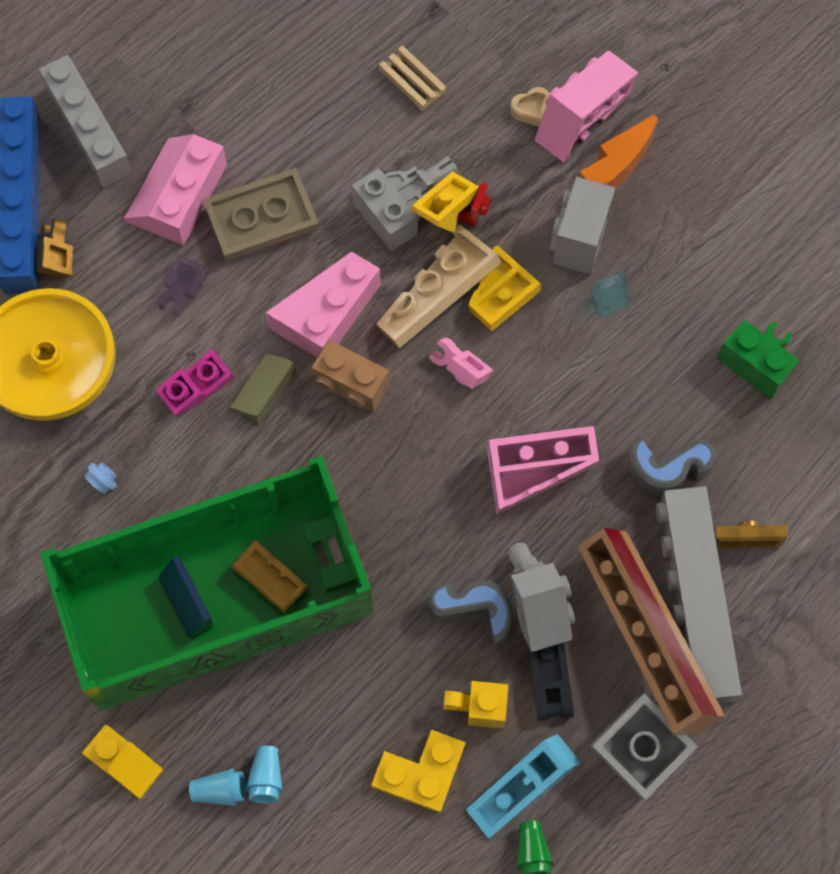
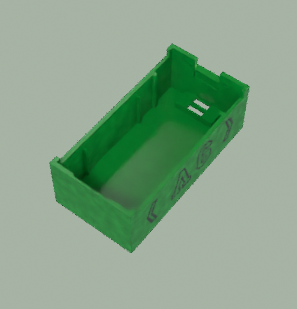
(124, 625)

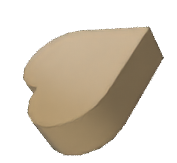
(530, 106)

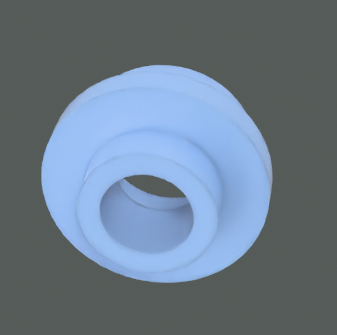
(101, 477)

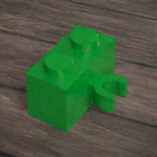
(759, 357)

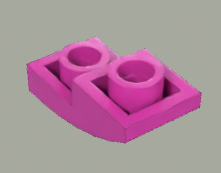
(195, 384)

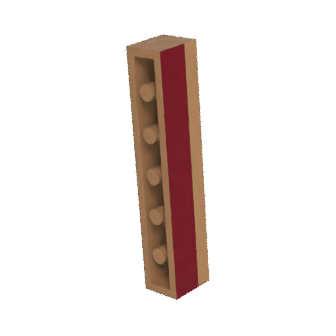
(651, 632)

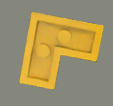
(425, 782)

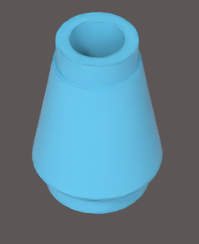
(265, 777)
(219, 788)

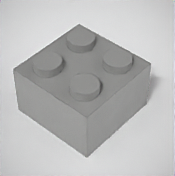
(581, 224)
(642, 747)

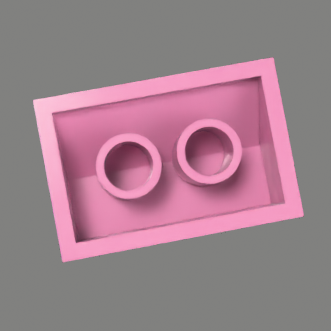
(176, 187)

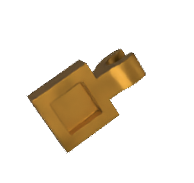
(52, 254)

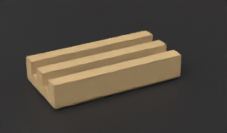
(421, 70)

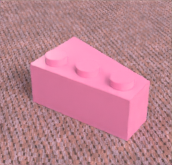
(582, 102)
(326, 304)
(538, 462)

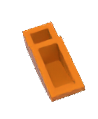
(621, 154)

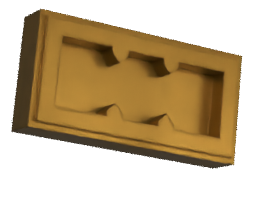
(750, 535)
(269, 577)

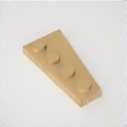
(449, 277)

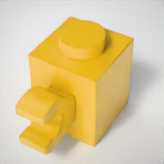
(485, 704)

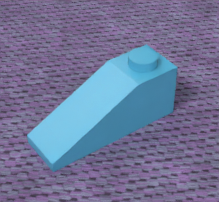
(523, 785)

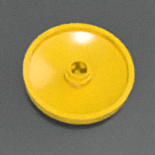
(53, 354)

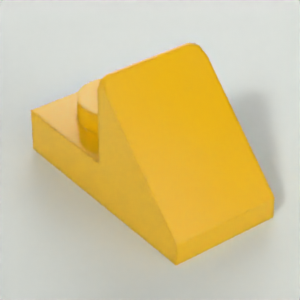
(446, 201)
(123, 761)

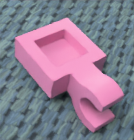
(463, 365)

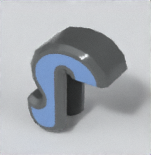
(671, 473)
(474, 600)

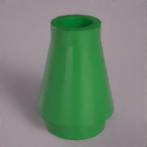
(533, 850)

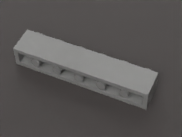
(699, 587)

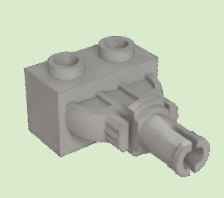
(388, 199)
(540, 600)

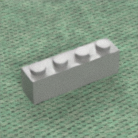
(85, 121)

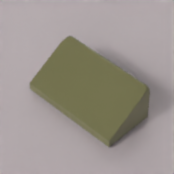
(263, 387)

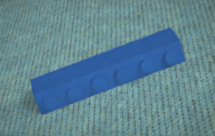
(19, 194)

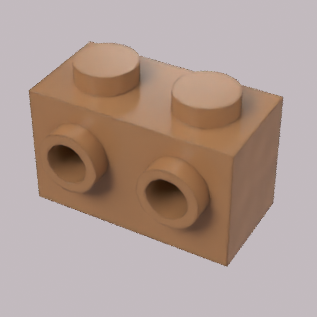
(350, 376)

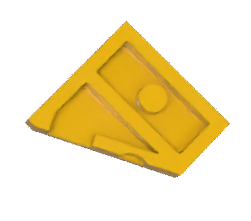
(502, 291)

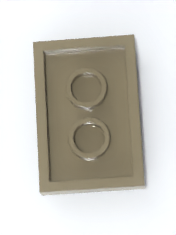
(261, 214)

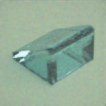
(610, 294)

